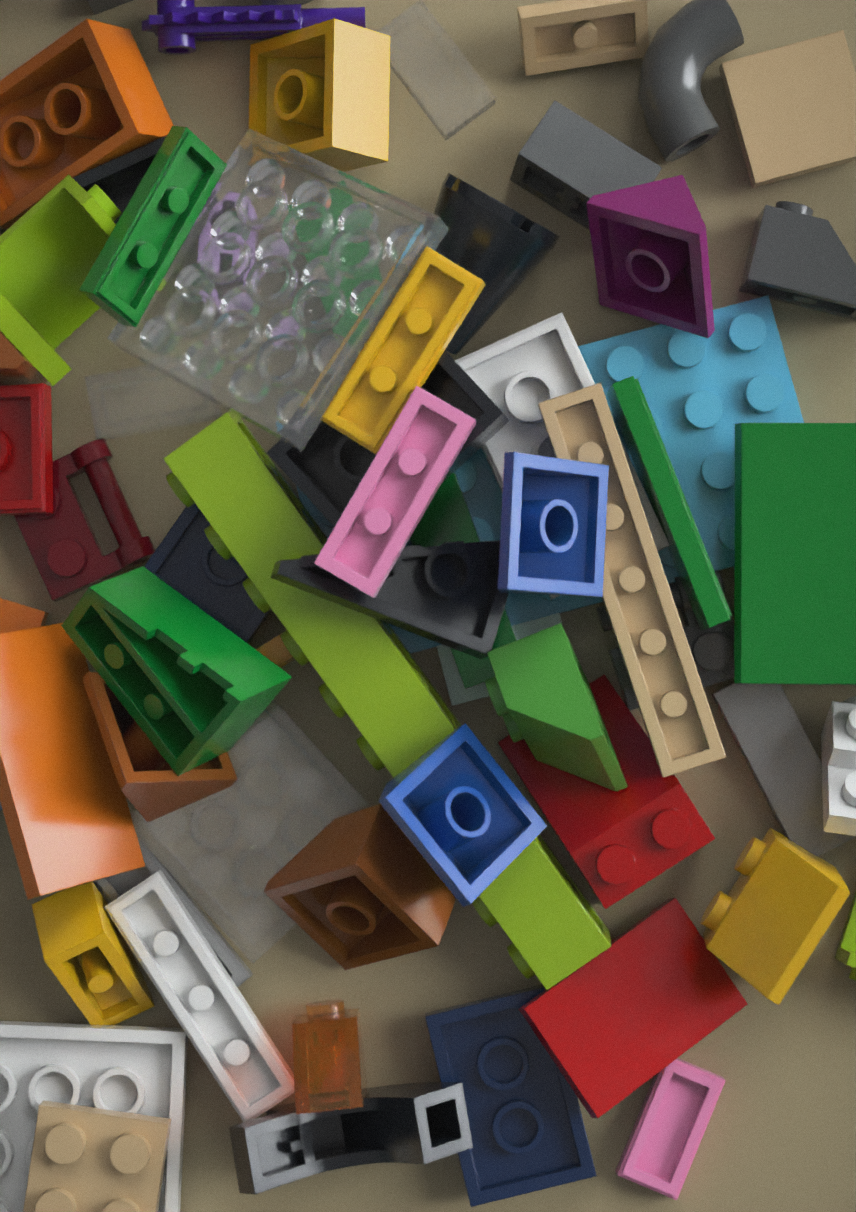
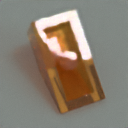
(328, 1058)

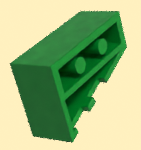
(173, 666)

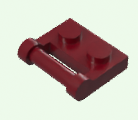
(65, 542)

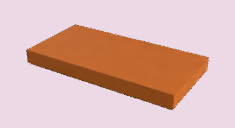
(55, 771)

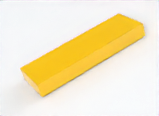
(403, 348)

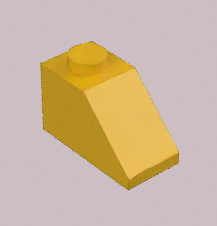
(90, 955)

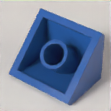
(552, 526)
(462, 813)

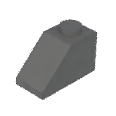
(800, 261)

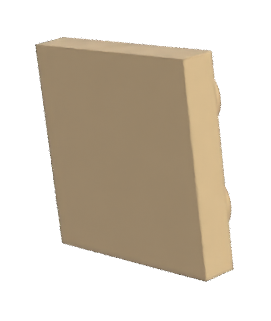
(793, 107)

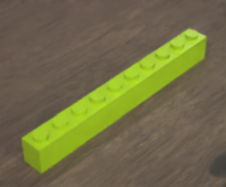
(369, 678)

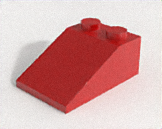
(609, 834)

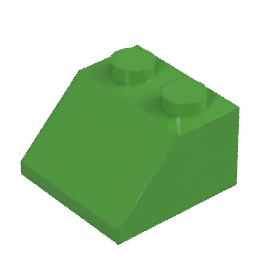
(552, 706)

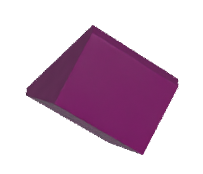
(653, 254)

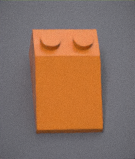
(74, 111)

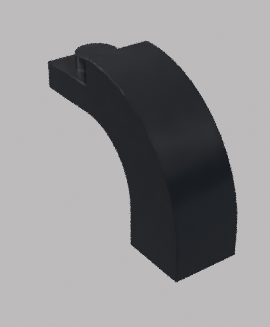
(394, 1126)

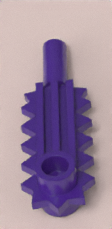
(182, 24)

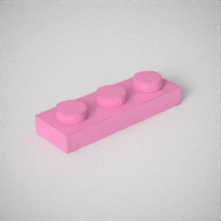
(395, 491)

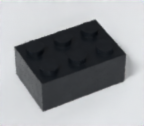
(334, 464)

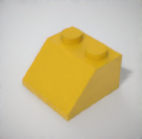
(324, 93)
(773, 913)

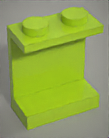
(45, 265)

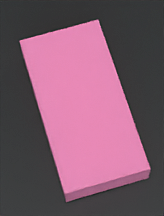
(670, 1127)

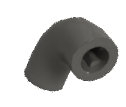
(673, 75)

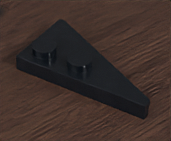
(431, 591)

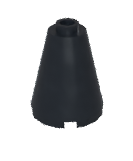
(491, 245)

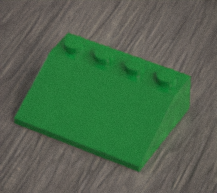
(795, 554)

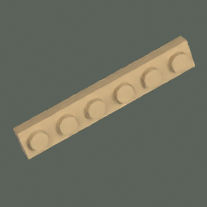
(638, 592)

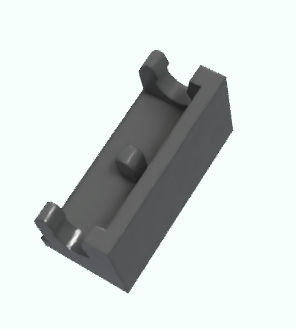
(574, 160)

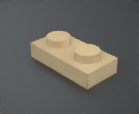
(581, 33)

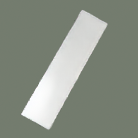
(202, 996)

